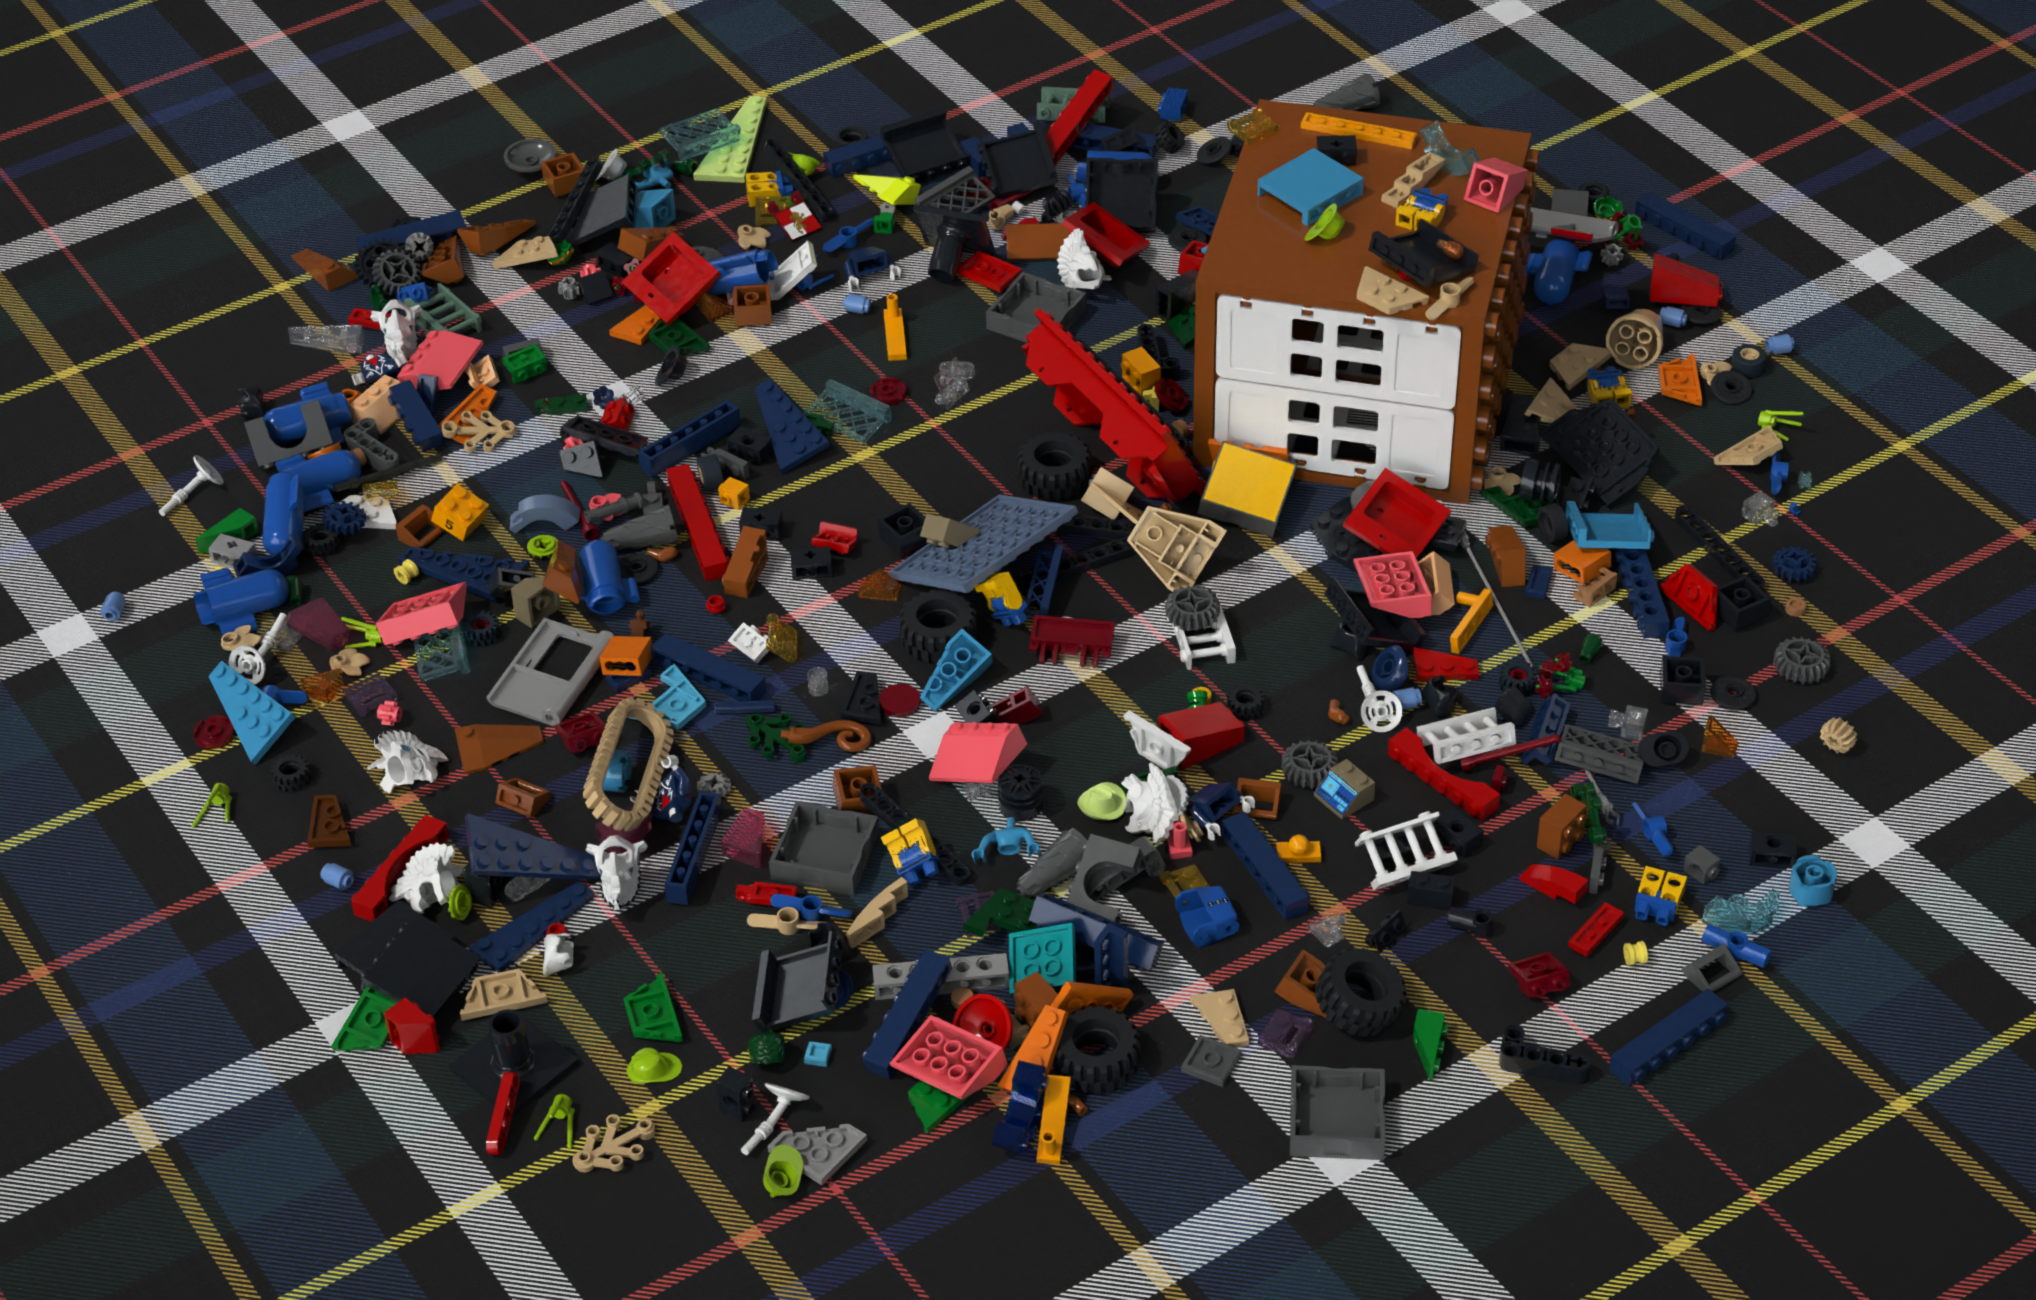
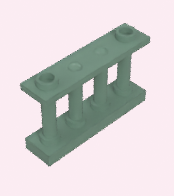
(1057, 98)
(428, 323)

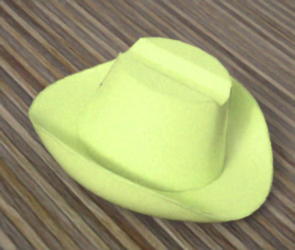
(1103, 801)

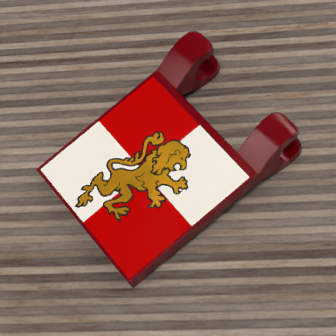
(795, 220)

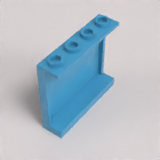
(1312, 184)
(1609, 530)

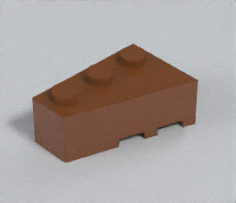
(642, 241)
(1507, 554)
(746, 562)

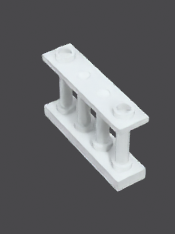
(1222, 635)
(1466, 735)
(1403, 872)

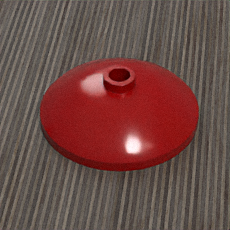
(981, 1013)

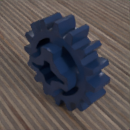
(344, 518)
(1794, 563)

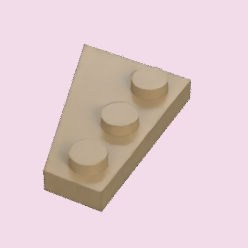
(1223, 1015)

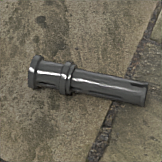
(622, 506)

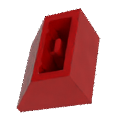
(411, 1028)

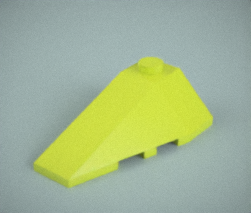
(891, 189)

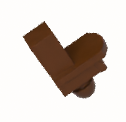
(639, 625)

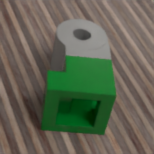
(886, 220)

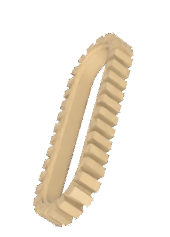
(594, 782)

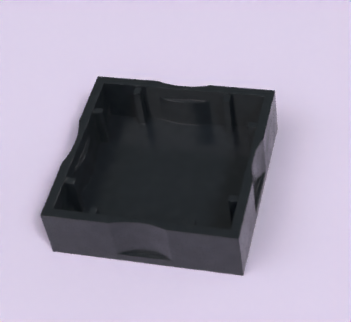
(1125, 190)

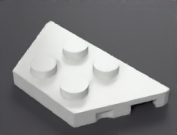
(378, 512)
(1155, 743)

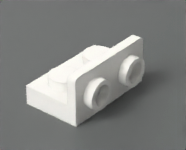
(749, 642)

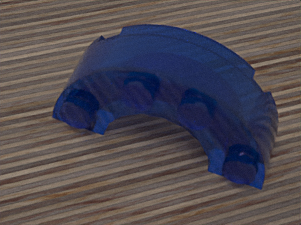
(1023, 1108)

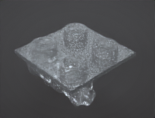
(951, 384)

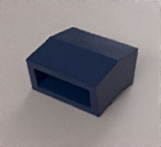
(1616, 298)

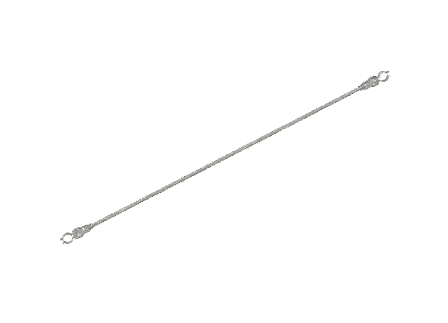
(1607, 806)

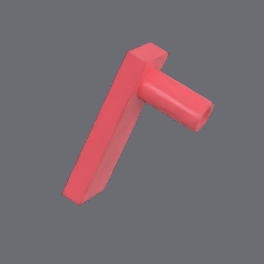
(1178, 841)

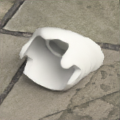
(557, 953)

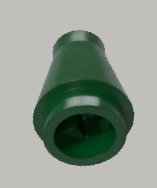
(686, 167)
(295, 590)
(1591, 645)

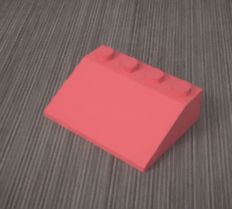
(441, 355)
(1395, 584)
(423, 614)
(976, 752)
(950, 1058)

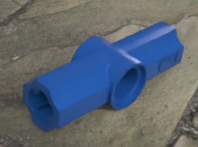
(1737, 944)

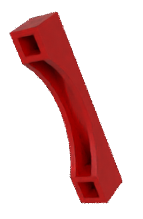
(1472, 796)
(373, 896)

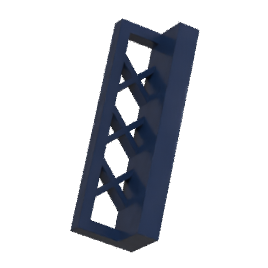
(1052, 571)
(1548, 722)
(1111, 957)

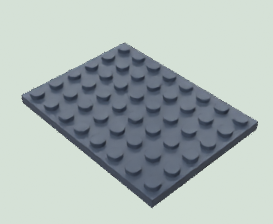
(1006, 530)

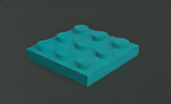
(1045, 951)

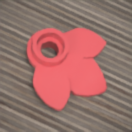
(598, 501)

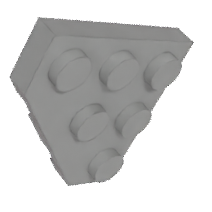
(822, 1148)

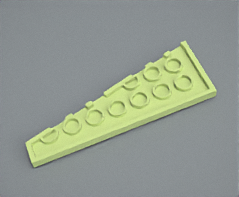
(733, 160)

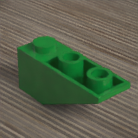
(238, 525)
(1427, 1037)

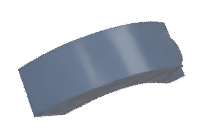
(545, 507)

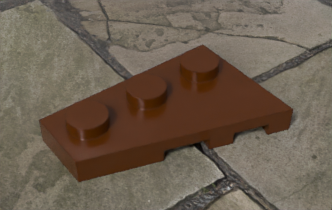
(327, 823)

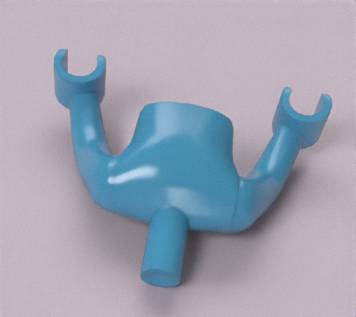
(656, 175)
(1008, 841)

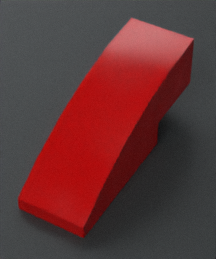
(1555, 882)

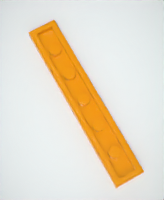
(1361, 130)

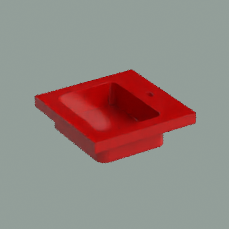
(1106, 235)
(673, 276)
(1396, 516)

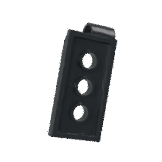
(606, 435)

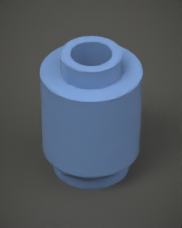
(857, 303)
(1673, 317)
(1779, 344)
(113, 606)
(1408, 697)
(337, 876)

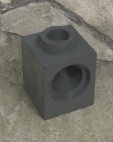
(1702, 864)

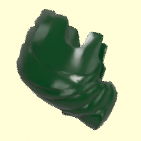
(767, 1048)

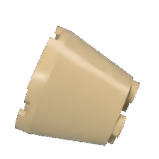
(1636, 338)

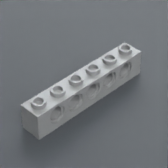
(971, 972)

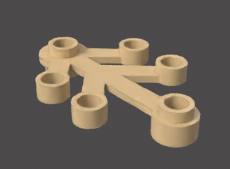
(502, 430)
(612, 1146)

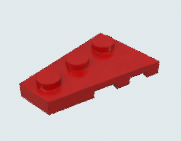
(1452, 667)

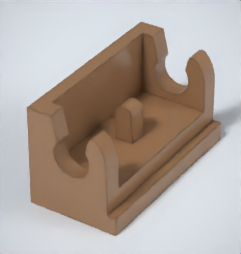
(1596, 588)

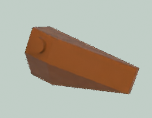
(491, 237)
(446, 263)
(324, 269)
(564, 573)
(486, 744)
(1300, 983)

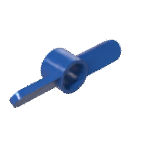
(1077, 191)
(847, 237)
(1779, 473)
(1676, 638)
(286, 696)
(1655, 830)
(808, 902)

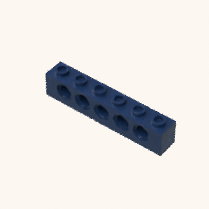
(1642, 592)

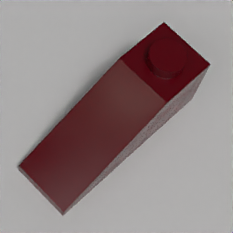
(1018, 707)

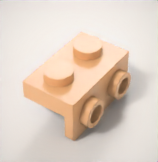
(482, 373)

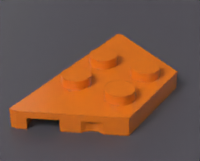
(1680, 380)

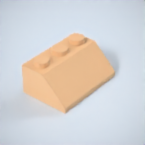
(375, 405)
(1439, 582)

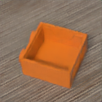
(1586, 560)
(625, 650)

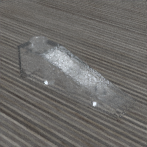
(330, 338)

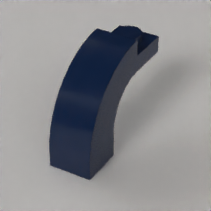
(282, 561)

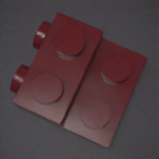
(581, 732)
(1540, 974)

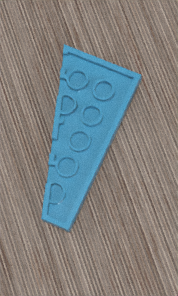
(251, 711)

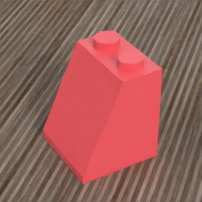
(1494, 183)

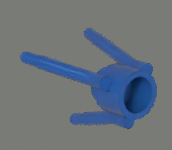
(807, 282)

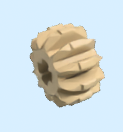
(1838, 735)

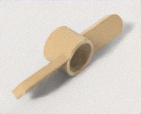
(1449, 297)
(778, 921)

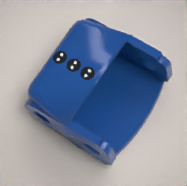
(1206, 915)

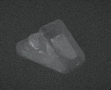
(1328, 928)

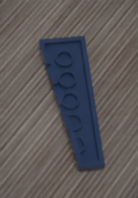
(1198, 218)
(519, 936)

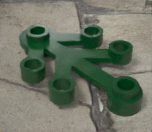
(663, 156)
(758, 723)
(1596, 833)

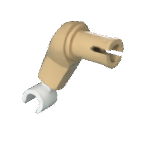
(1000, 215)

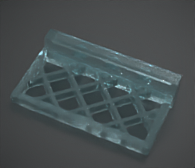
(704, 141)
(856, 402)
(457, 653)

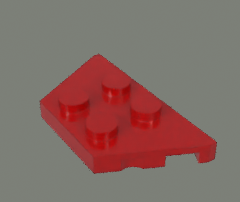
(1693, 594)

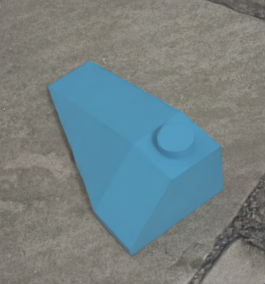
(958, 667)

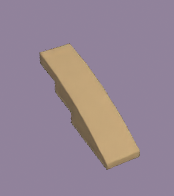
(1416, 177)
(873, 916)

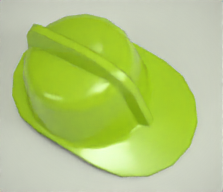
(806, 163)
(1328, 225)
(652, 1066)
(783, 1171)

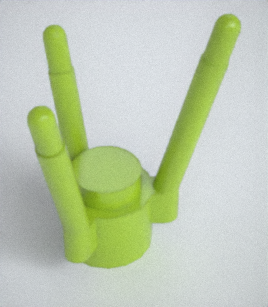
(1768, 418)
(372, 633)
(218, 796)
(560, 1108)

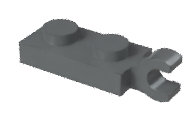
(730, 463)
(652, 499)
(1598, 864)

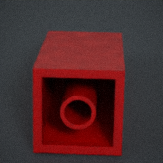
(1683, 283)
(1203, 729)

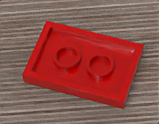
(989, 271)

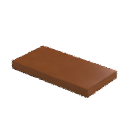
(1035, 241)

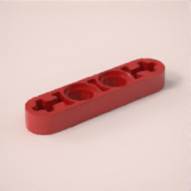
(502, 1113)

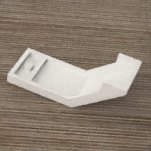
(789, 272)

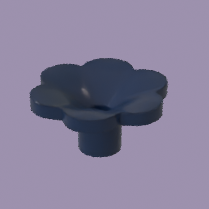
(602, 396)

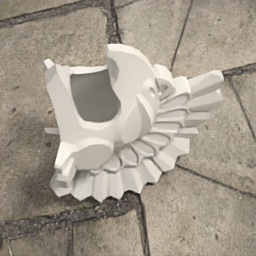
(1079, 263)
(1154, 803)
(428, 877)

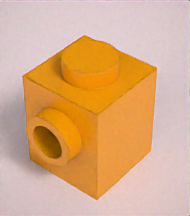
(734, 493)

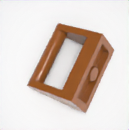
(415, 522)
(1261, 791)
(519, 800)

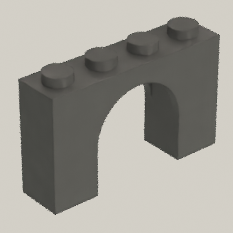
(316, 437)
(1097, 855)

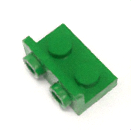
(525, 363)

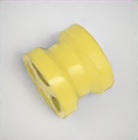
(406, 571)
(1635, 953)

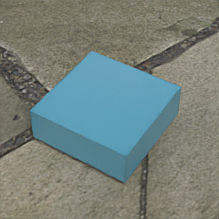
(817, 1054)

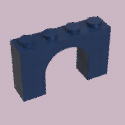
(970, 146)

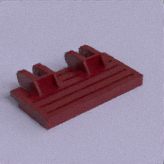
(1071, 636)

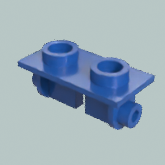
(417, 292)

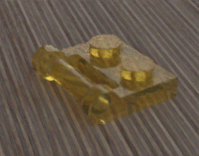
(1253, 131)
(761, 205)
(380, 489)
(781, 638)
(1188, 878)

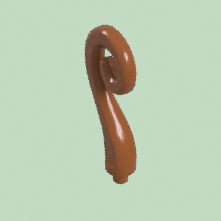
(848, 728)

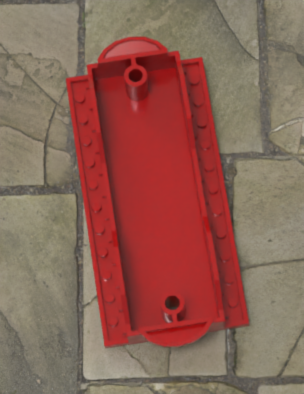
(1102, 400)

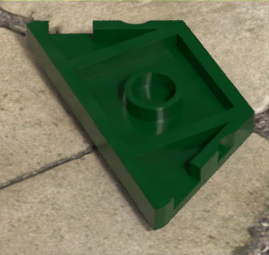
(1184, 327)
(677, 335)

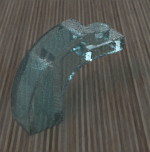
(1457, 161)
(1742, 918)

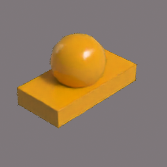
(1299, 850)

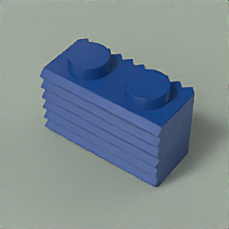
(1173, 104)

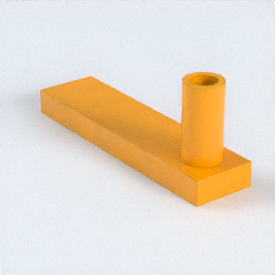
(894, 329)
(1480, 607)
(1053, 1120)

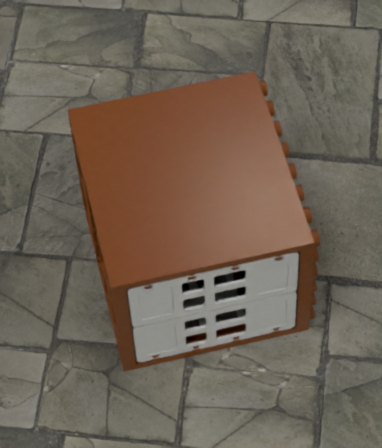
(1276, 305)

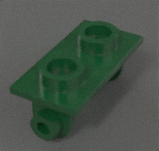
(378, 298)

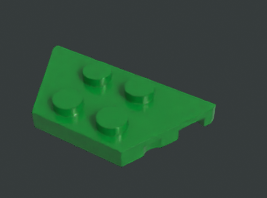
(652, 1012)
(366, 1023)
(932, 1104)

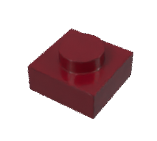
(1499, 779)

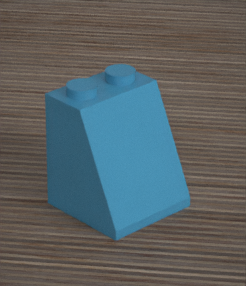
(655, 208)

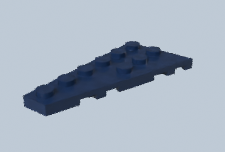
(791, 431)
(455, 569)
(513, 853)

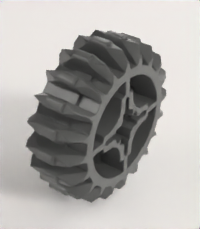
(385, 263)
(1192, 607)
(1802, 660)
(1308, 763)

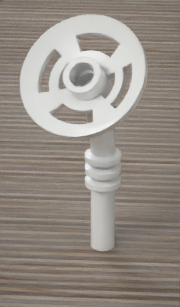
(205, 472)
(253, 661)
(1379, 707)
(784, 1098)

